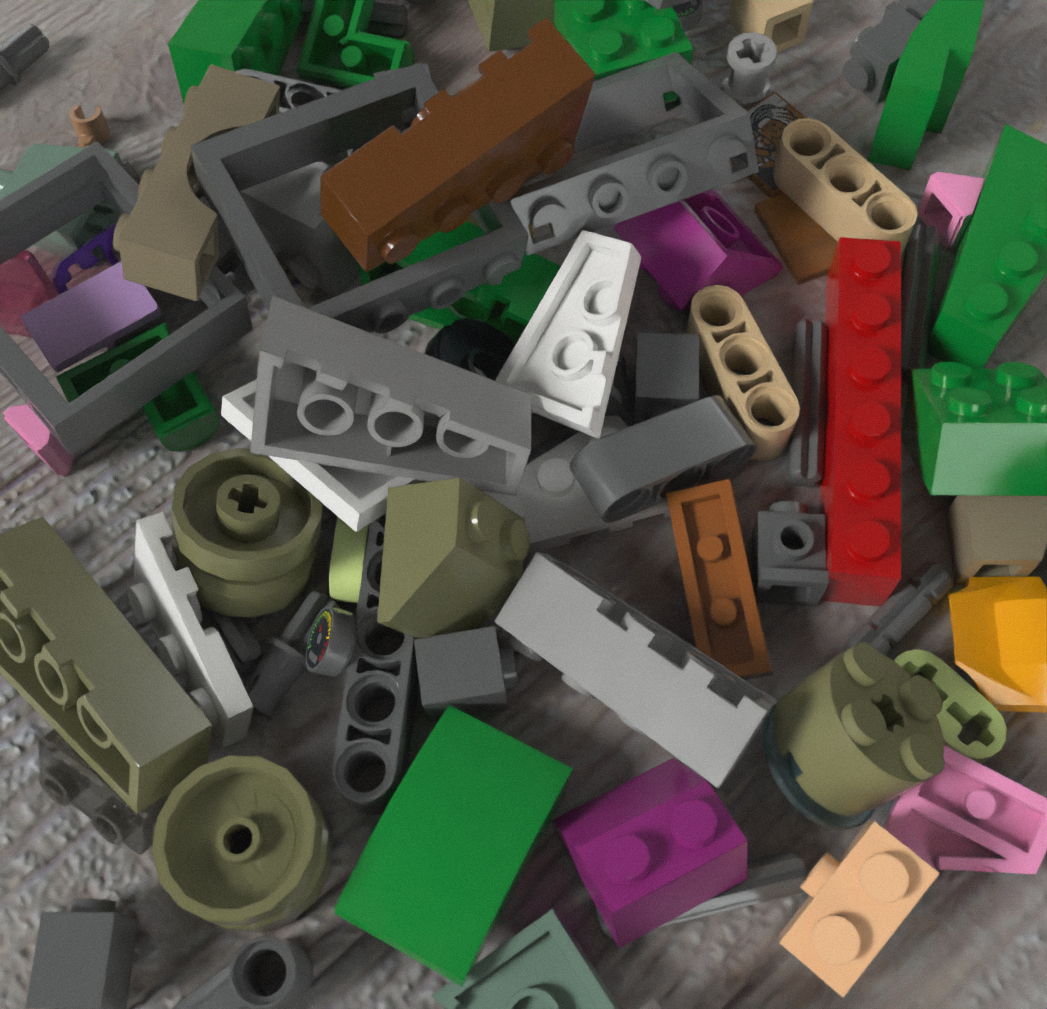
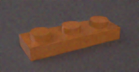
(719, 578)

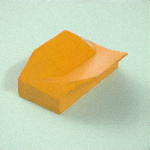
(1003, 639)

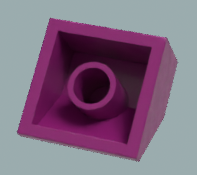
(698, 246)
(653, 848)

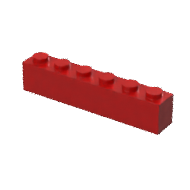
(863, 422)

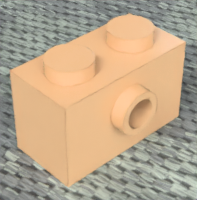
(855, 905)

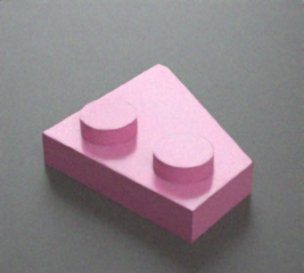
(971, 820)

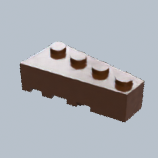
(460, 151)

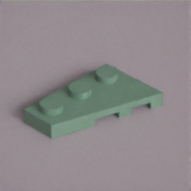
(532, 971)

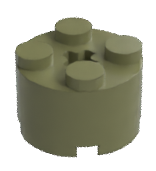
(860, 731)

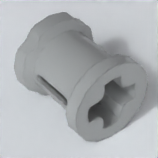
(750, 60)

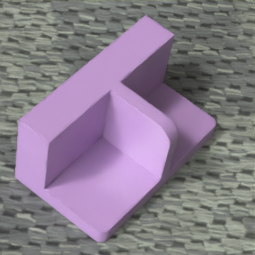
(89, 317)

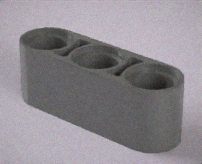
(661, 456)

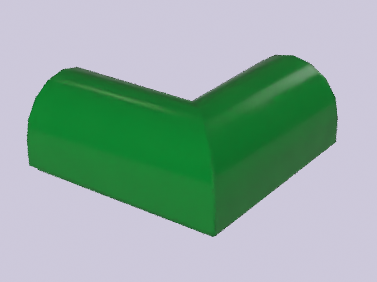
(342, 52)
(179, 415)

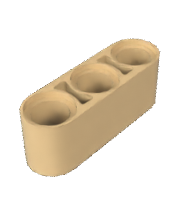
(840, 186)
(742, 347)

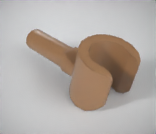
(89, 129)

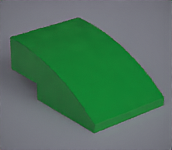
(926, 80)
(454, 844)

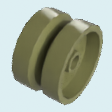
(244, 533)
(203, 835)

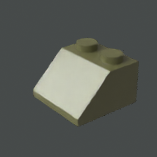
(447, 558)

